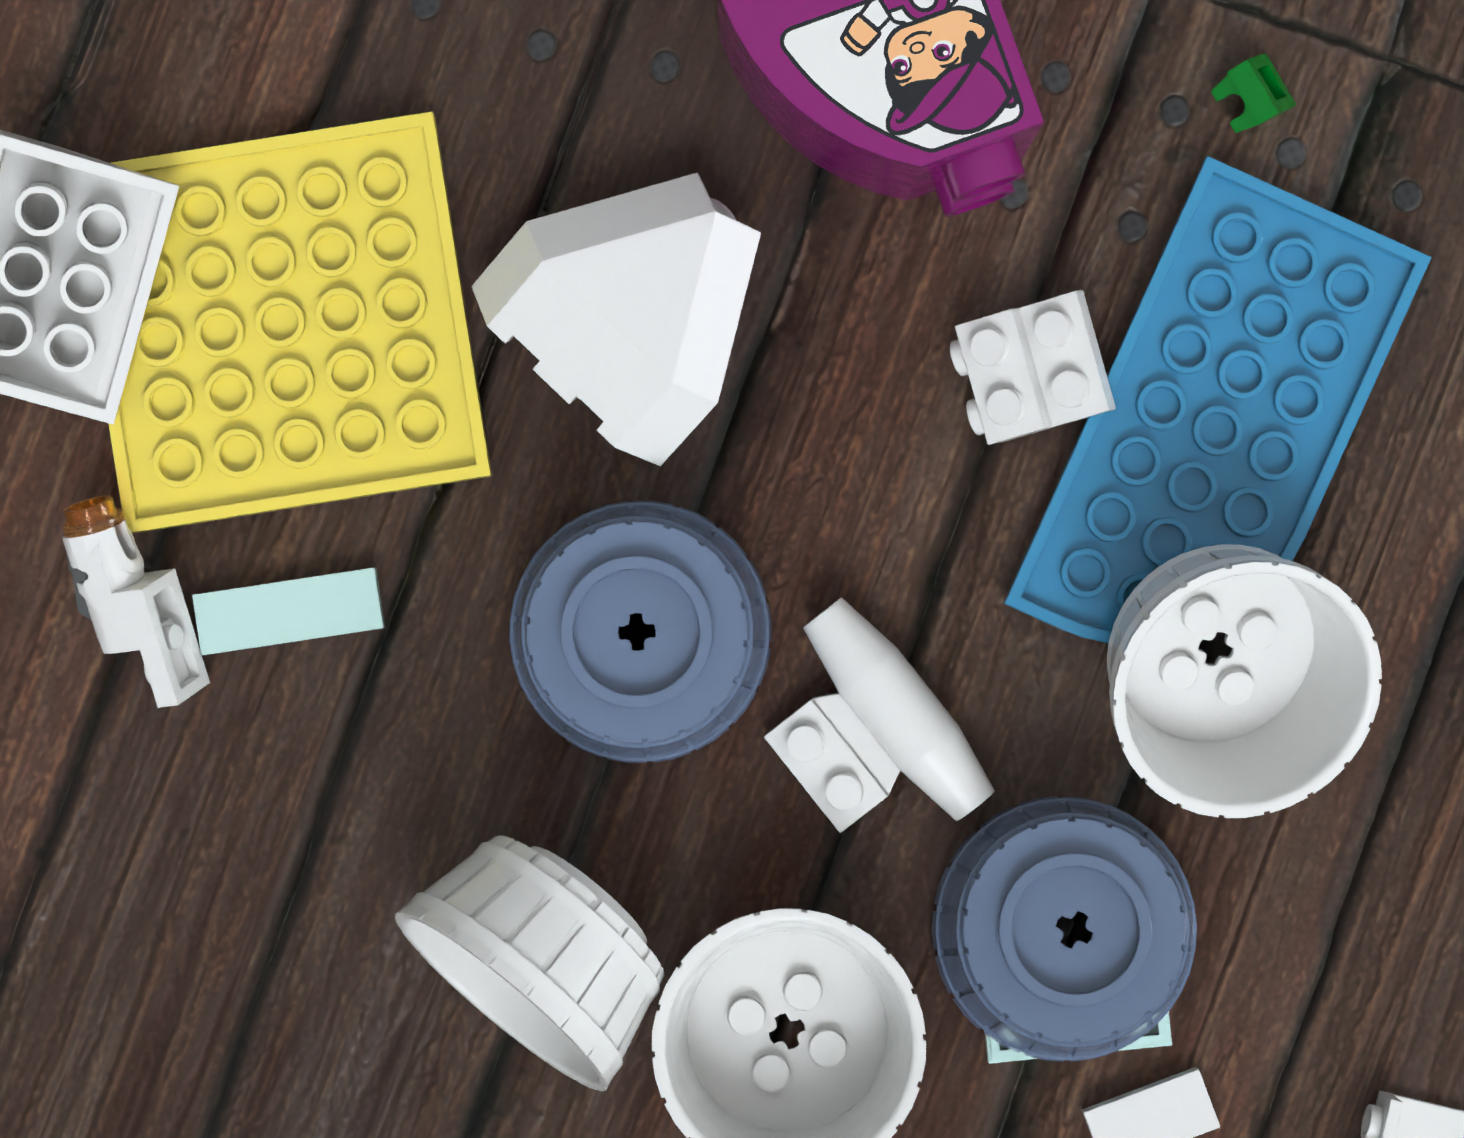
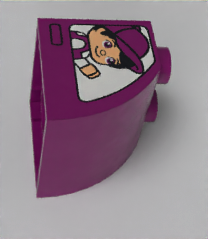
(891, 91)

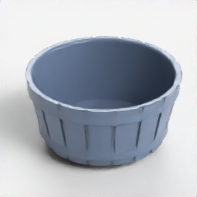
(687, 678)
(1002, 937)

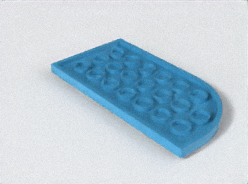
(1223, 395)

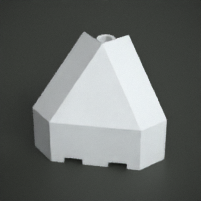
(628, 307)

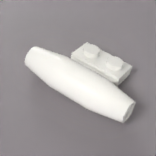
(878, 723)

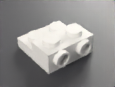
(1032, 368)

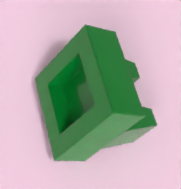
(1260, 89)

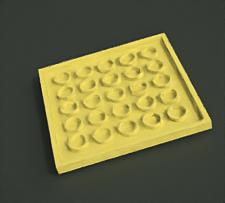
(300, 330)

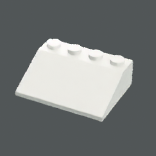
(74, 273)

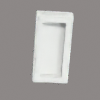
(1162, 1109)

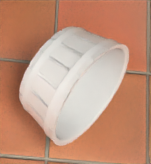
(1255, 723)
(539, 955)
(852, 1061)

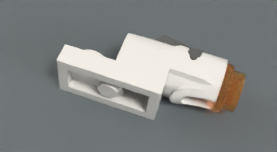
(131, 606)

